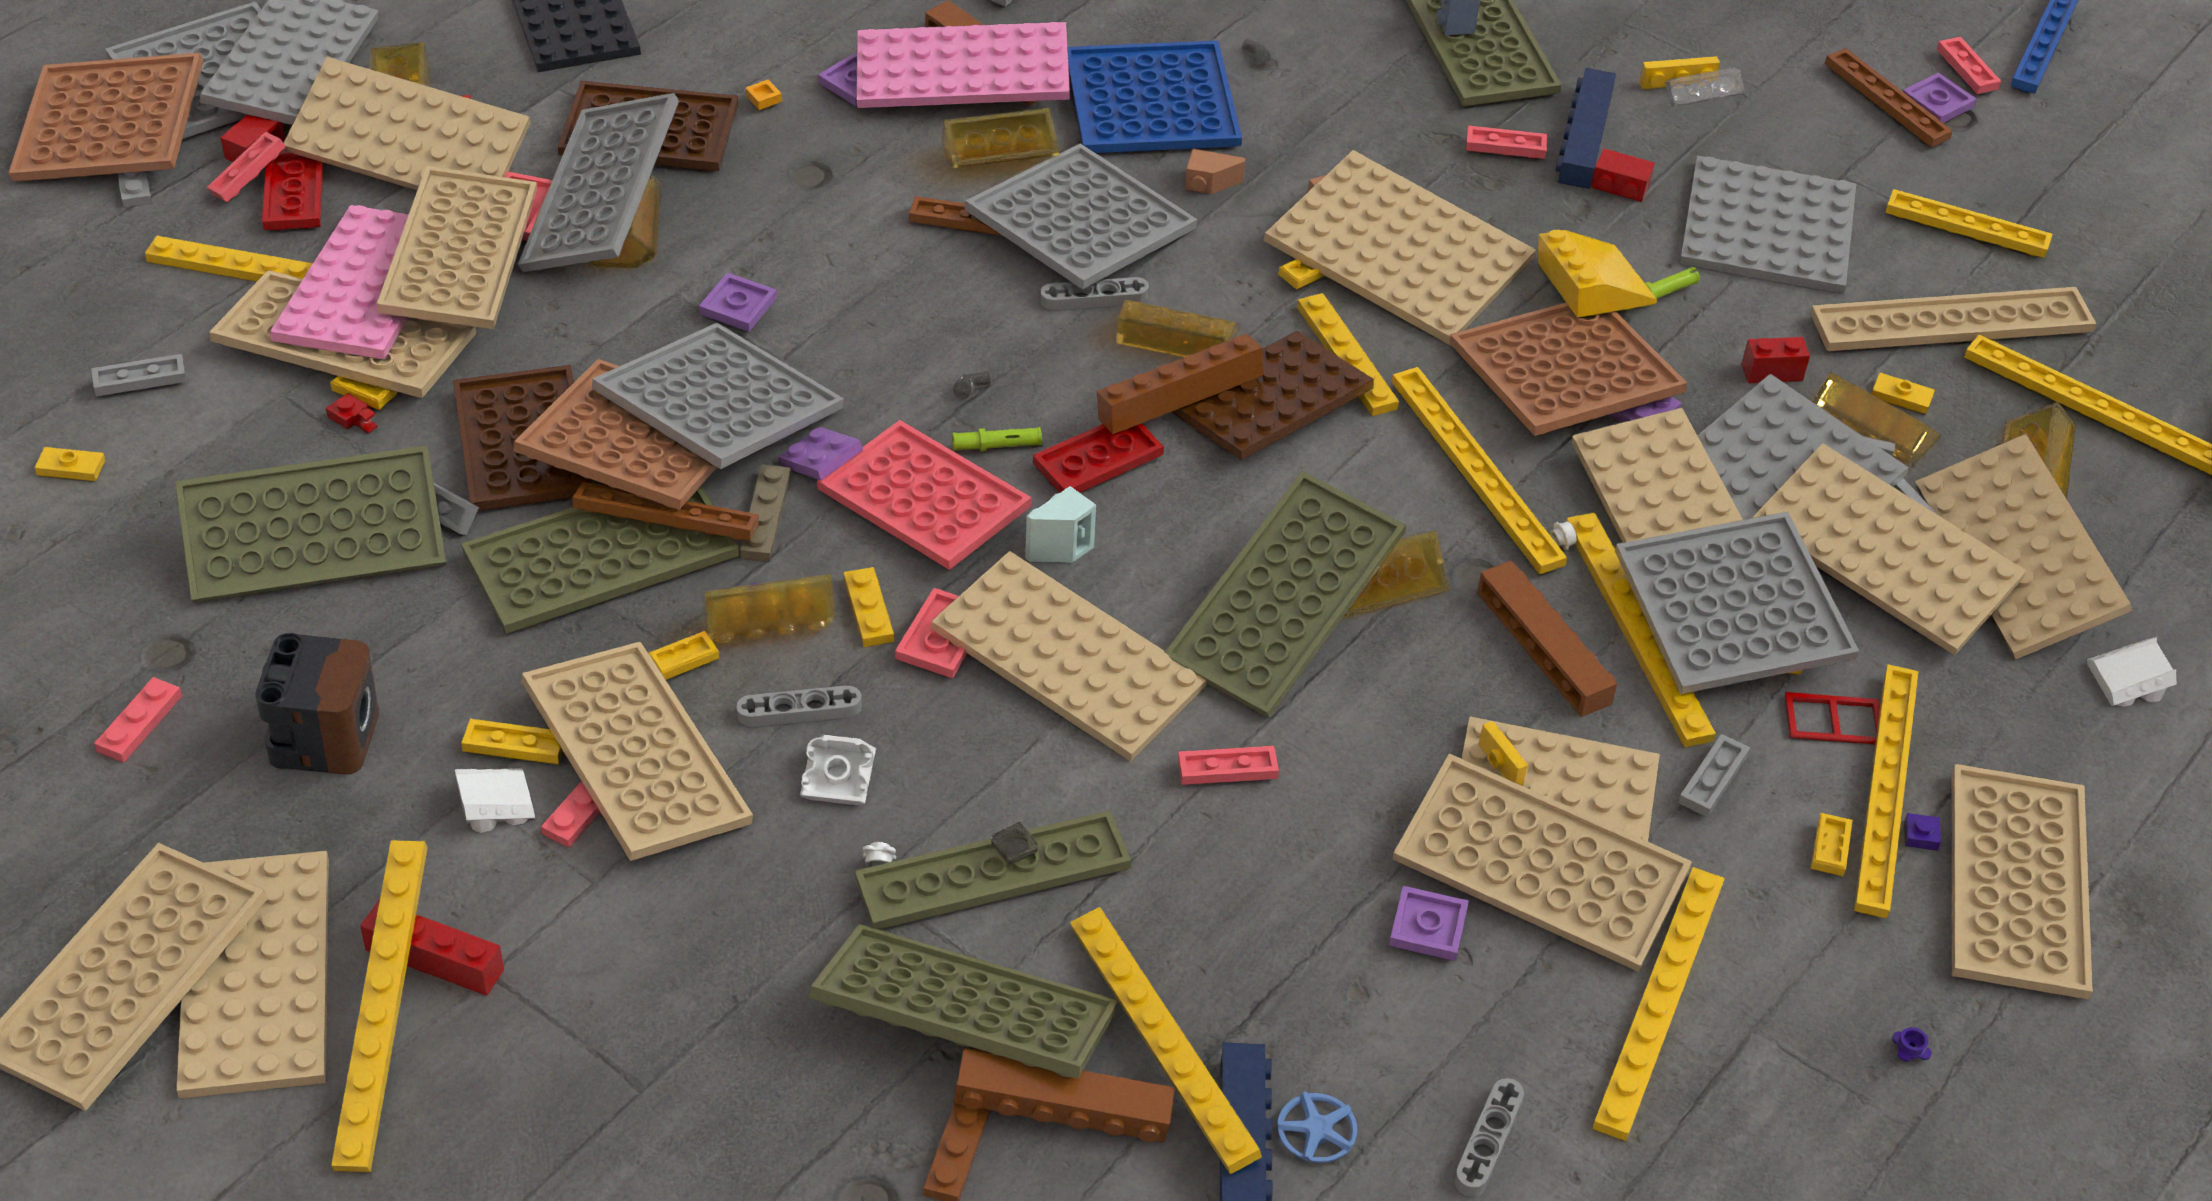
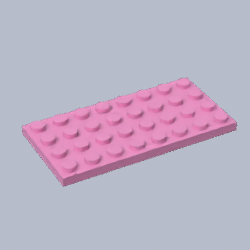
(962, 64)
(341, 290)

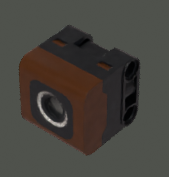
(318, 703)

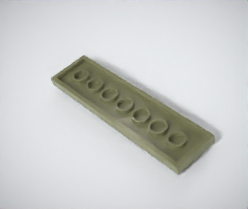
(979, 874)

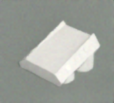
(2133, 673)
(837, 770)
(494, 797)

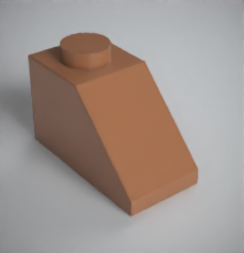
(1213, 171)

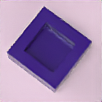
(1922, 831)

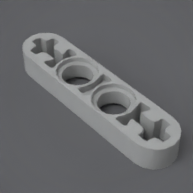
(1054, 294)
(798, 701)
(1488, 1136)

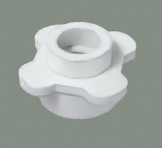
(878, 853)

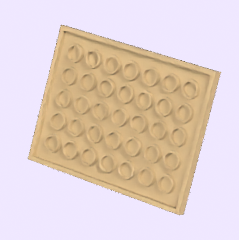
(1400, 246)

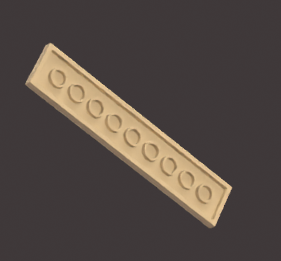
(1952, 318)

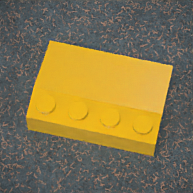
(1590, 274)

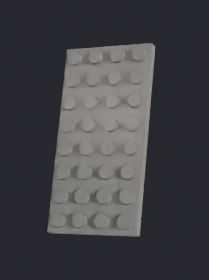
(283, 53)
(599, 183)

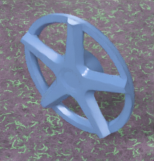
(1317, 1127)

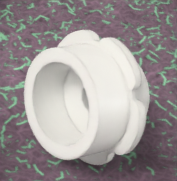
(1563, 534)

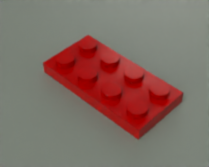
(292, 192)
(1096, 456)

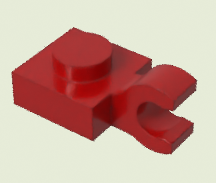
(351, 411)

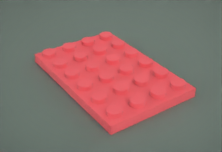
(925, 494)

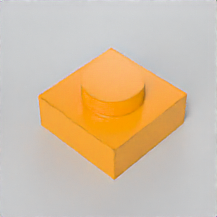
(763, 94)

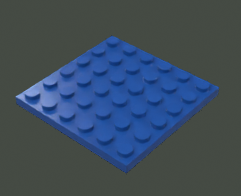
(1152, 97)

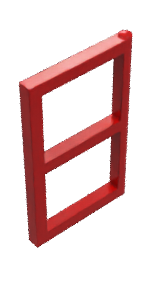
(1832, 701)

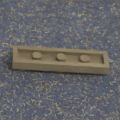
(769, 504)

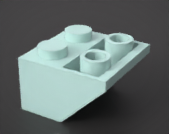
(1061, 528)

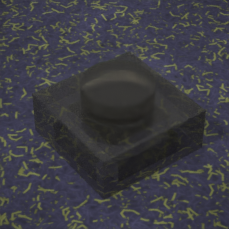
(1014, 843)

